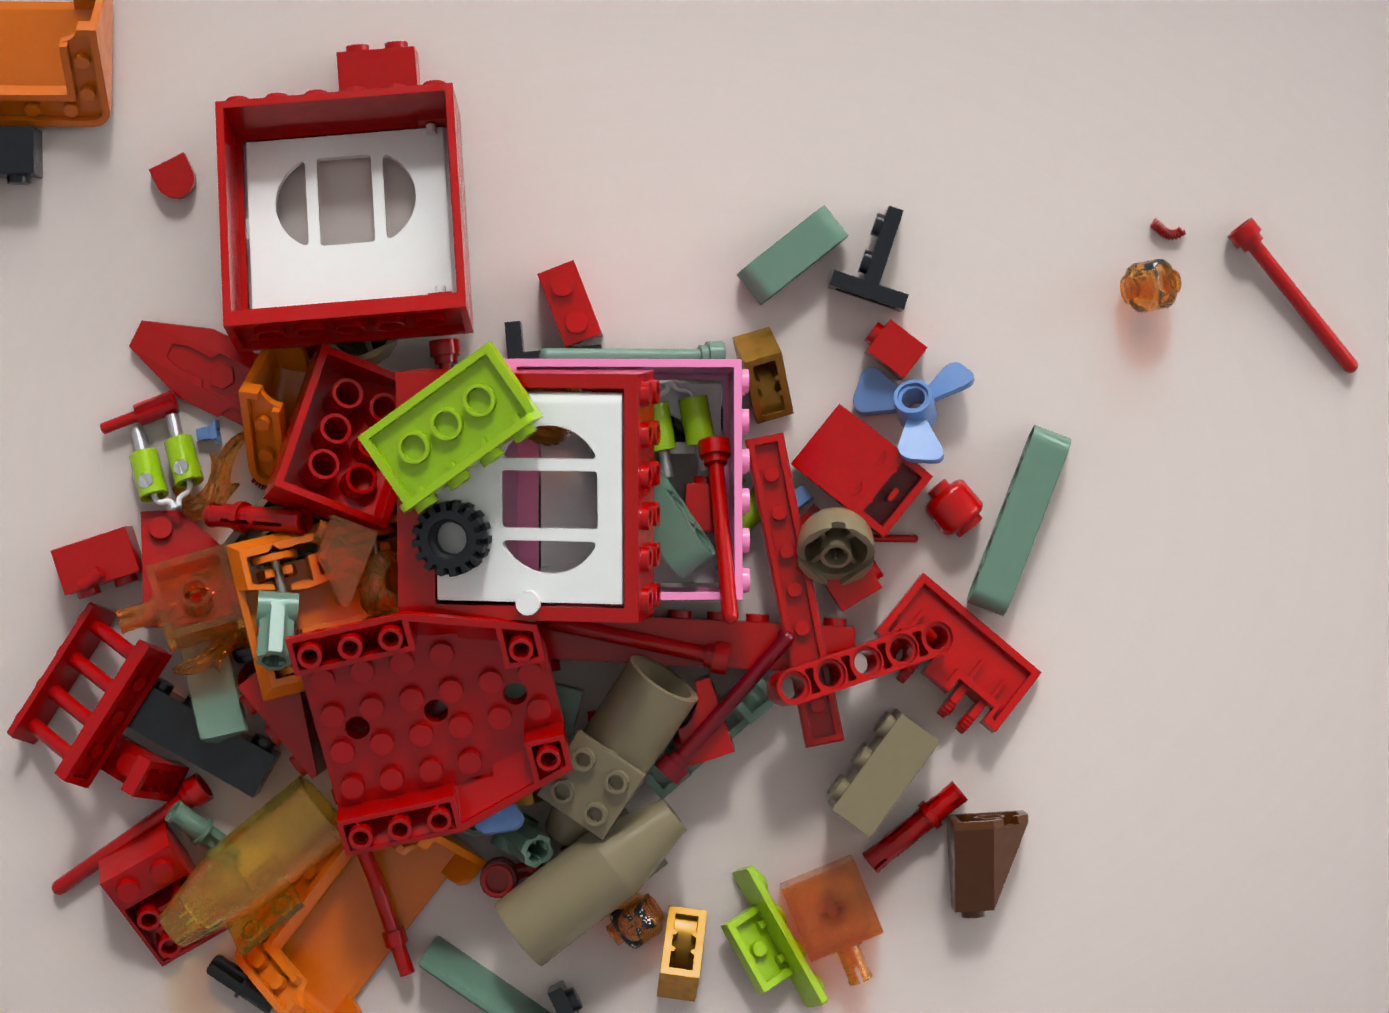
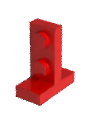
(144, 772)

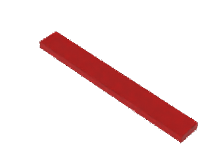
(792, 588)

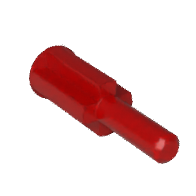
(144, 412)

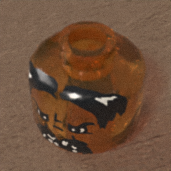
(1150, 285)
(636, 921)

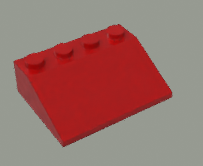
(321, 457)

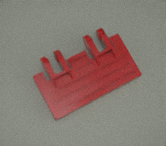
(979, 660)

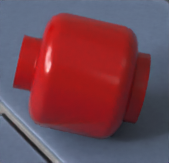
(954, 507)

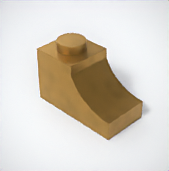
(767, 375)
(682, 953)

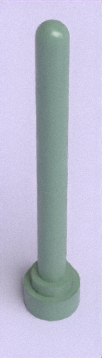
(709, 350)

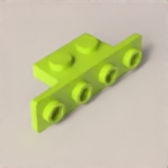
(766, 943)

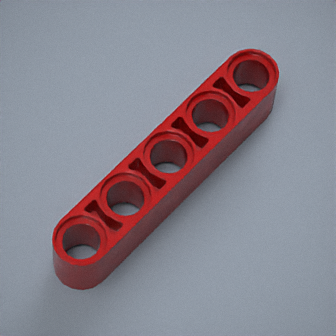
(878, 663)

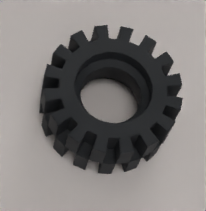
(427, 538)

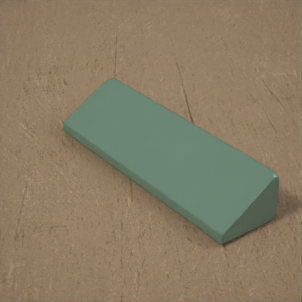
(215, 699)
(474, 980)

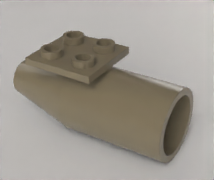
(617, 749)
(589, 880)

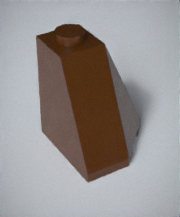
(981, 857)

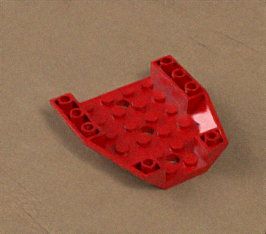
(422, 771)

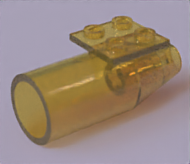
(252, 870)

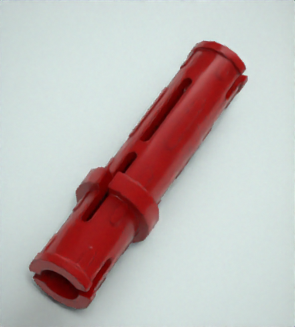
(245, 517)
(914, 827)

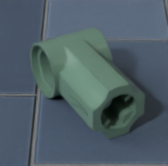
(276, 620)
(526, 843)

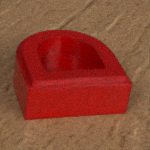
(174, 177)

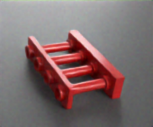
(115, 709)

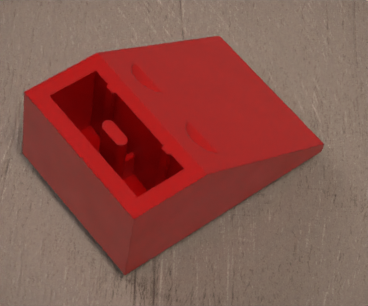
(861, 470)
(288, 723)
(143, 881)

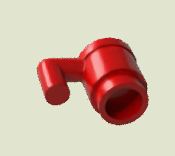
(502, 875)

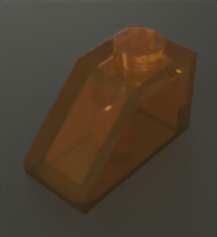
(342, 555)

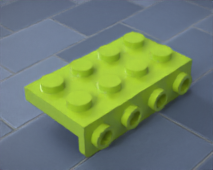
(451, 428)

